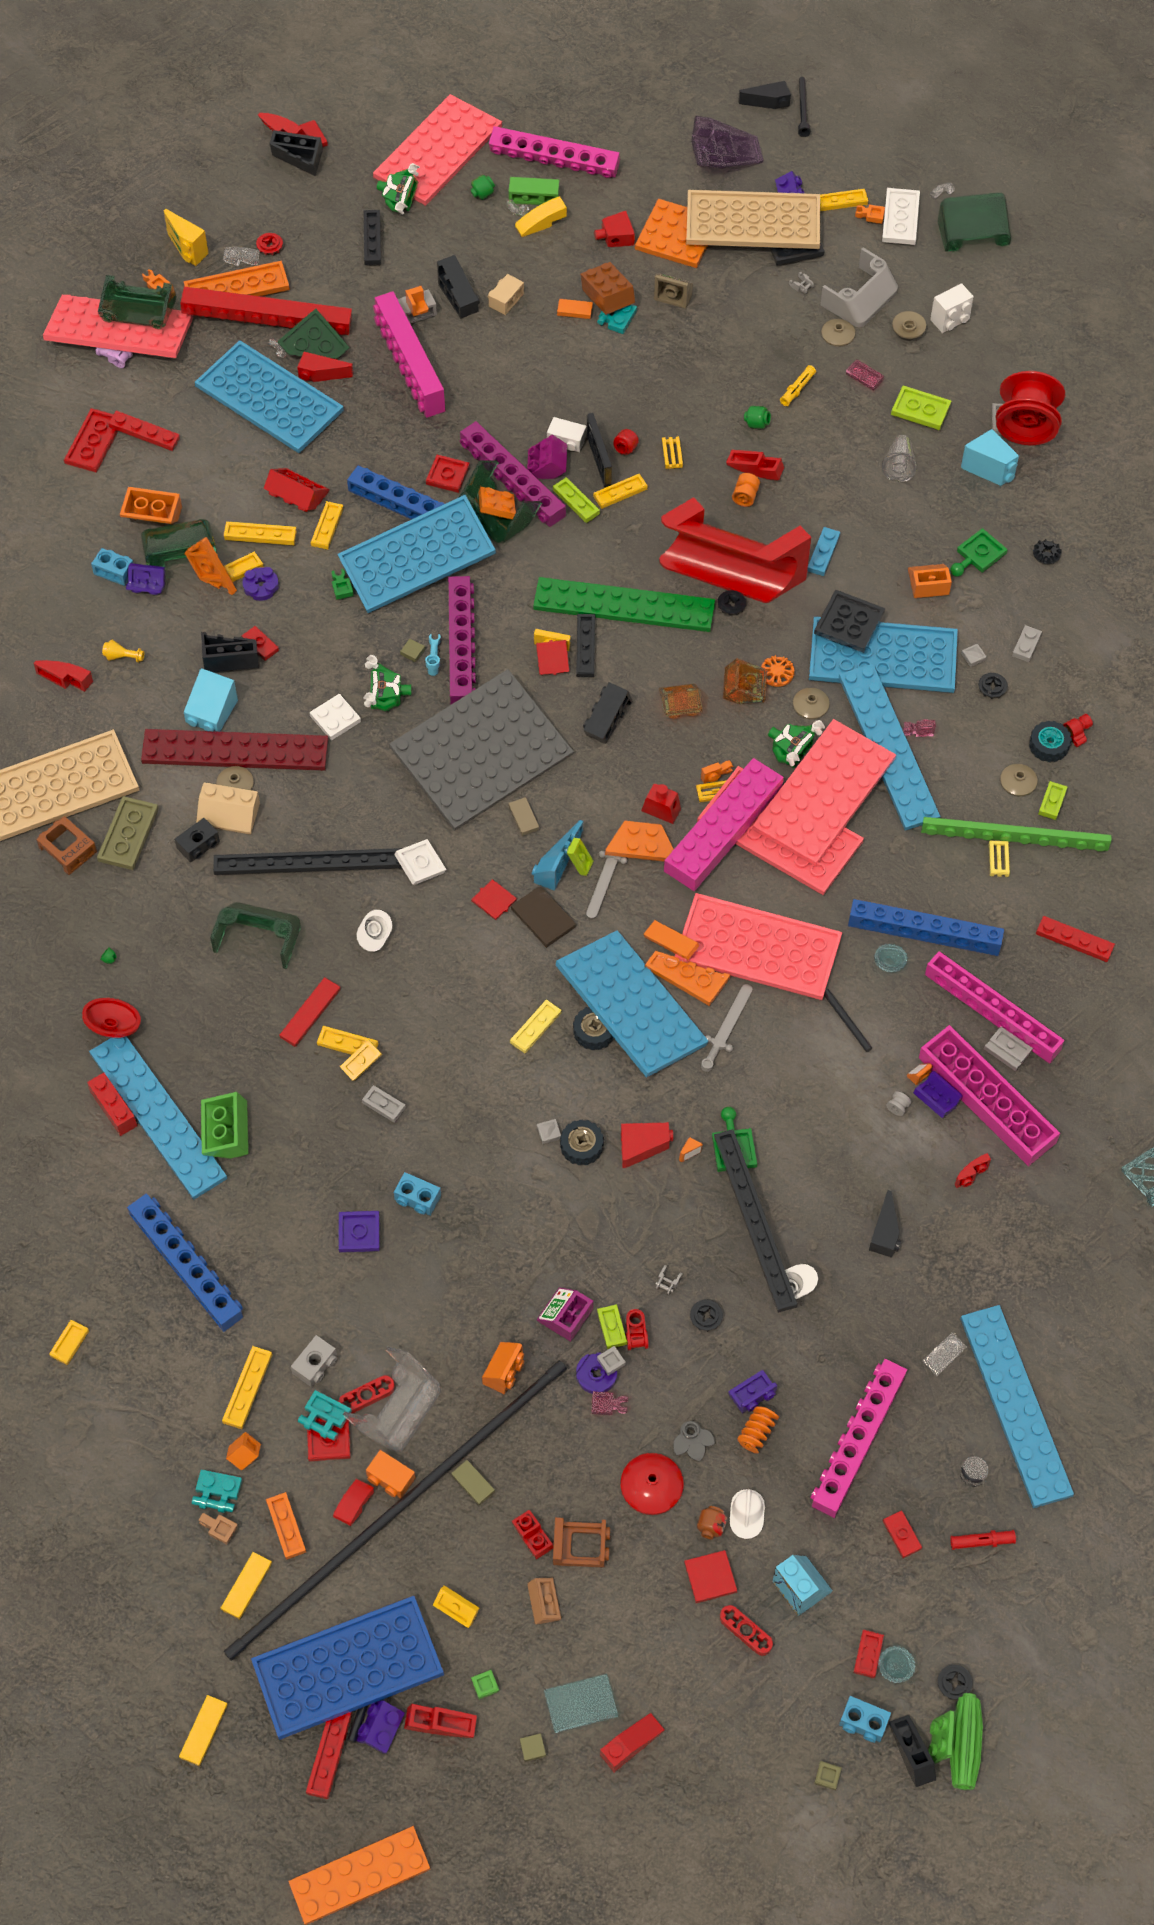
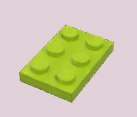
(921, 407)

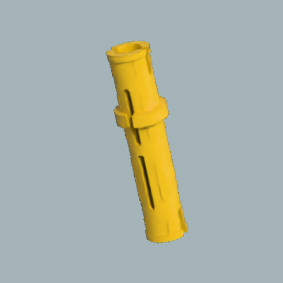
(788, 397)

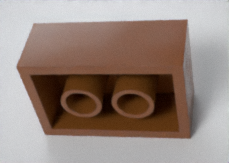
(607, 288)

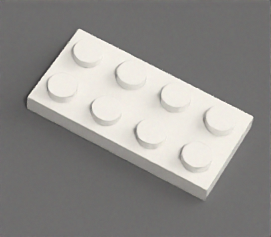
(901, 216)

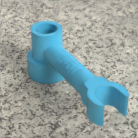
(433, 661)

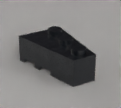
(297, 150)
(457, 287)
(228, 654)
(607, 712)

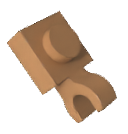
(220, 1529)

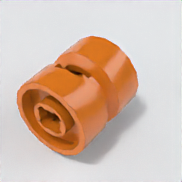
(746, 489)

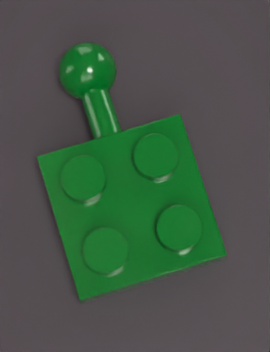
(980, 551)
(743, 1137)

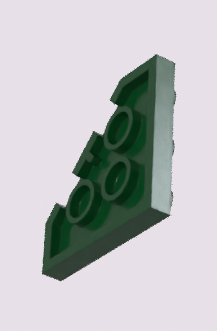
(313, 336)

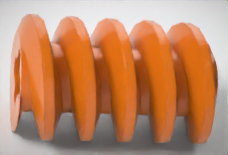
(756, 1428)

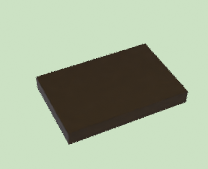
(543, 916)

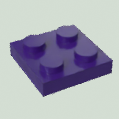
(359, 1231)

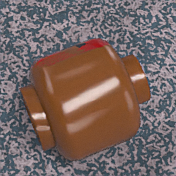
(711, 1522)

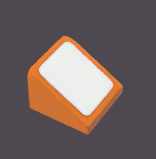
(920, 1073)
(690, 1149)

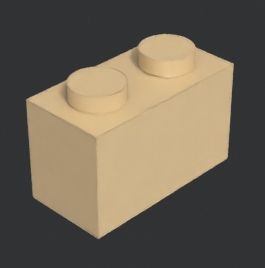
(506, 294)

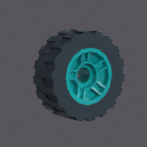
(1052, 732)

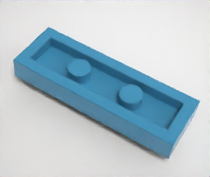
(823, 551)

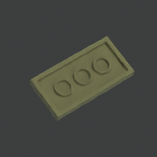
(127, 833)

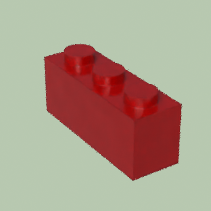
(112, 1104)

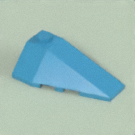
(554, 862)

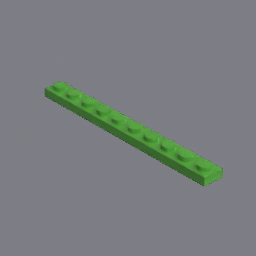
(1012, 833)

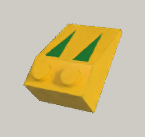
(187, 238)

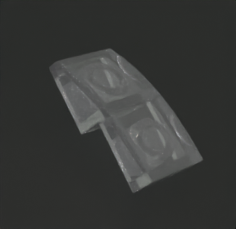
(234, 255)
(944, 1354)

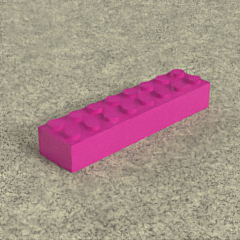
(409, 354)
(723, 824)
(990, 1095)

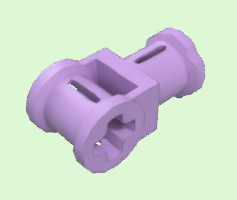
(116, 357)

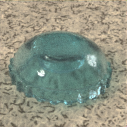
(890, 958)
(896, 1664)

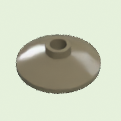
(909, 324)
(838, 332)
(811, 709)
(243, 781)
(1015, 785)

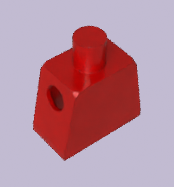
(616, 230)
(662, 803)

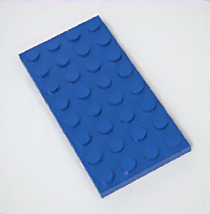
(347, 1667)

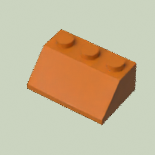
(151, 505)

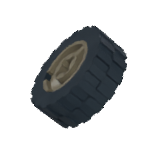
(586, 1034)
(585, 1152)

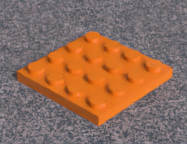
(667, 233)

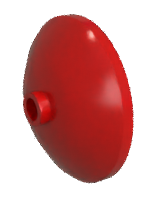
(111, 1017)
(649, 1496)

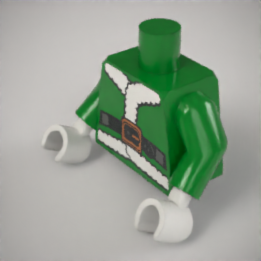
(400, 189)
(385, 687)
(794, 741)

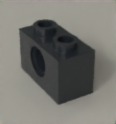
(202, 831)

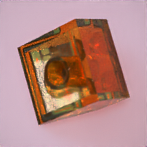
(744, 682)
(681, 700)

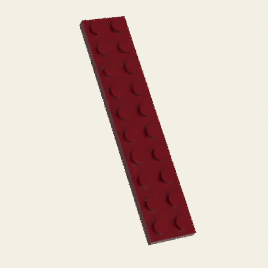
(235, 749)

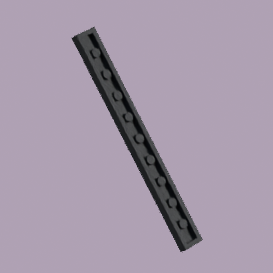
(305, 861)
(755, 1221)

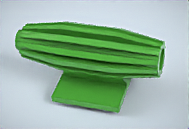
(960, 1739)

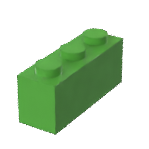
(532, 190)

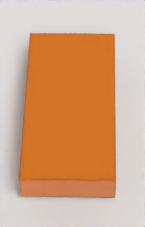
(574, 308)

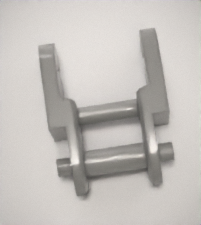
(799, 286)
(674, 1283)

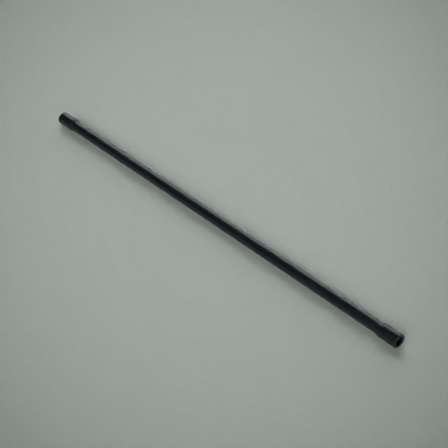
(241, 1644)

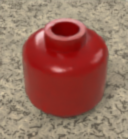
(625, 441)

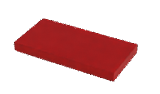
(91, 441)

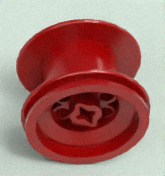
(1030, 408)

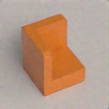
(416, 301)
(243, 1451)

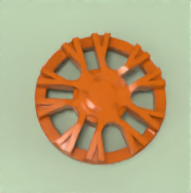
(778, 671)

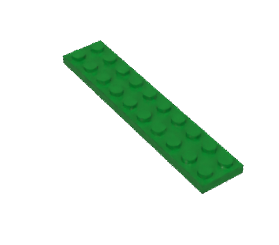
(624, 604)

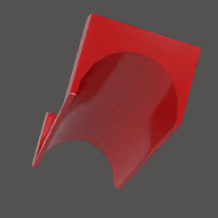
(734, 560)

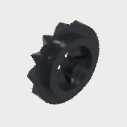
(1046, 557)
(734, 596)
(999, 681)
(702, 1307)
(963, 1676)

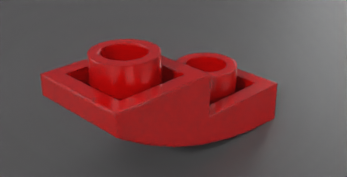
(968, 1174)
(351, 1503)
(532, 1534)

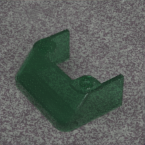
(497, 527)
(283, 924)

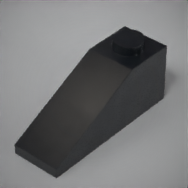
(766, 96)
(886, 1232)
(913, 1751)

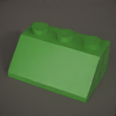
(224, 1126)

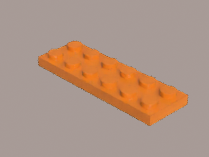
(249, 281)
(359, 1875)

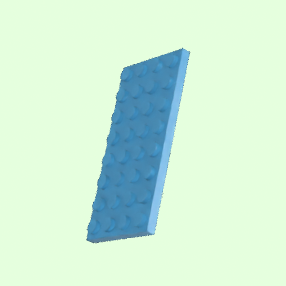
(269, 396)
(416, 553)
(900, 653)
(631, 1003)

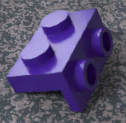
(789, 183)
(146, 578)
(938, 1094)
(753, 1391)
(380, 1726)

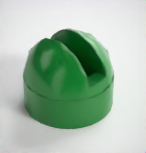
(108, 956)

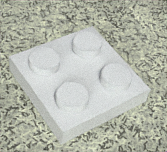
(335, 717)
(420, 862)

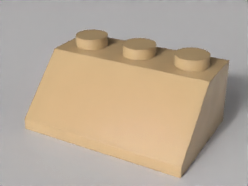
(228, 807)

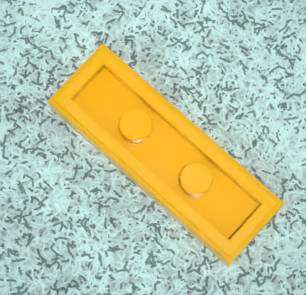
(843, 199)
(620, 491)
(327, 525)
(341, 1040)
(246, 1585)
(203, 1730)

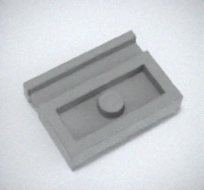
(1008, 1048)

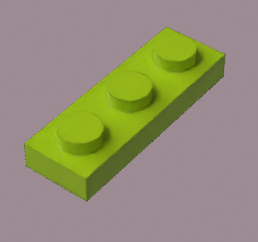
(576, 500)

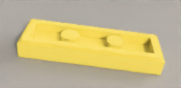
(535, 1026)

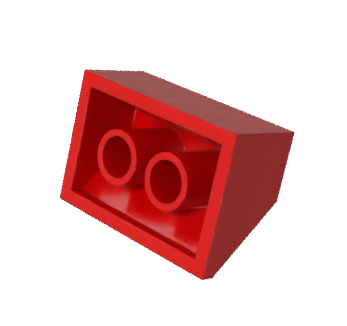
(295, 488)

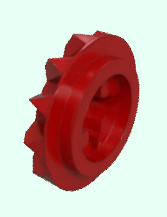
(266, 239)

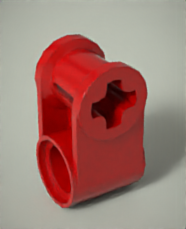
(636, 1333)

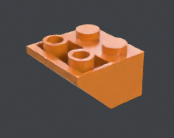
(930, 580)
(503, 1367)

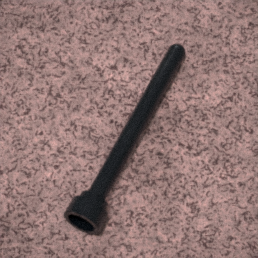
(804, 128)

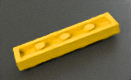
(260, 533)
(247, 1387)

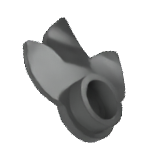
(692, 1444)

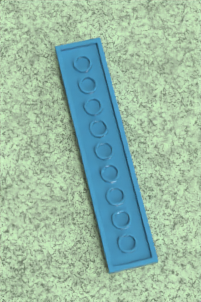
(881, 726)
(158, 1115)
(1016, 1407)

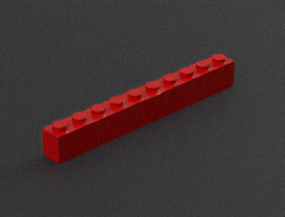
(260, 309)

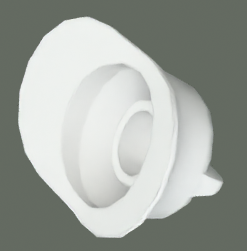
(374, 930)
(802, 1279)
(747, 1513)

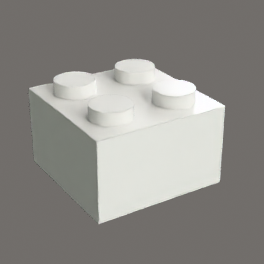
(951, 308)

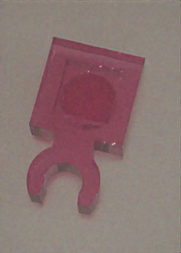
(921, 729)
(605, 1404)

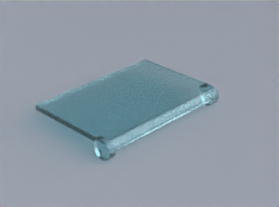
(580, 1703)

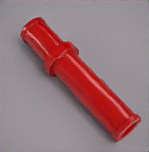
(985, 1539)

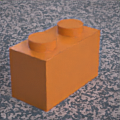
(390, 1474)

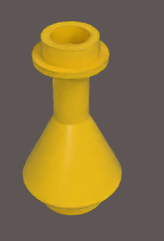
(113, 650)

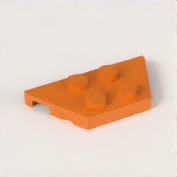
(208, 565)
(640, 842)

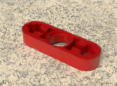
(382, 1393)
(746, 1639)

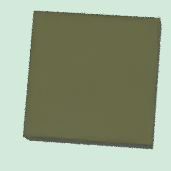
(412, 650)
(532, 1747)
(827, 1775)

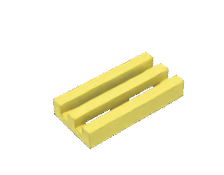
(999, 872)

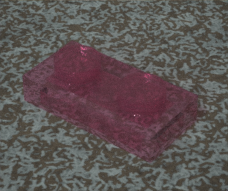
(865, 374)

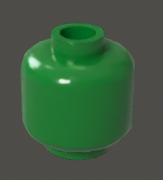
(482, 187)
(757, 417)

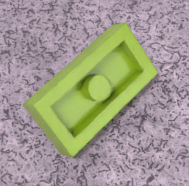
(1052, 800)
(580, 856)
(611, 1326)

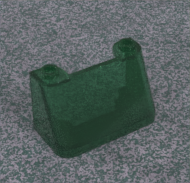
(973, 219)
(136, 304)
(173, 540)

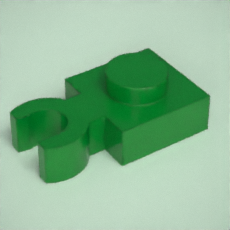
(341, 586)

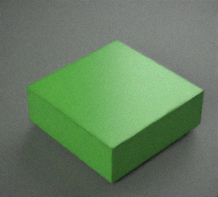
(485, 1684)

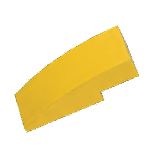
(541, 217)

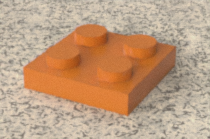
(496, 502)

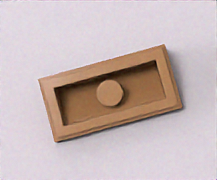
(544, 1600)

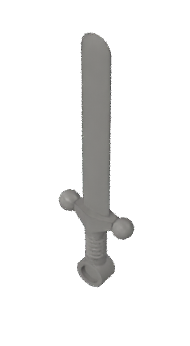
(603, 882)
(726, 1028)

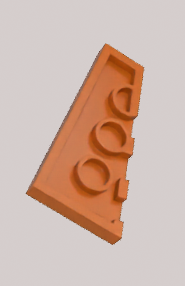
(692, 979)

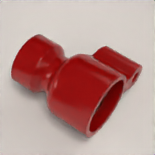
(1076, 727)

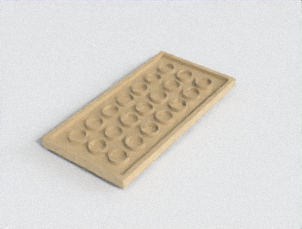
(753, 219)
(63, 783)

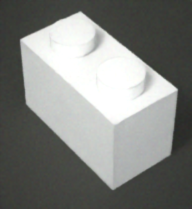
(569, 432)

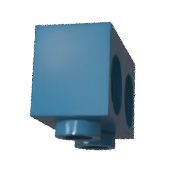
(111, 566)
(419, 1190)
(867, 1714)

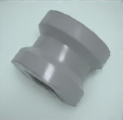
(898, 1103)

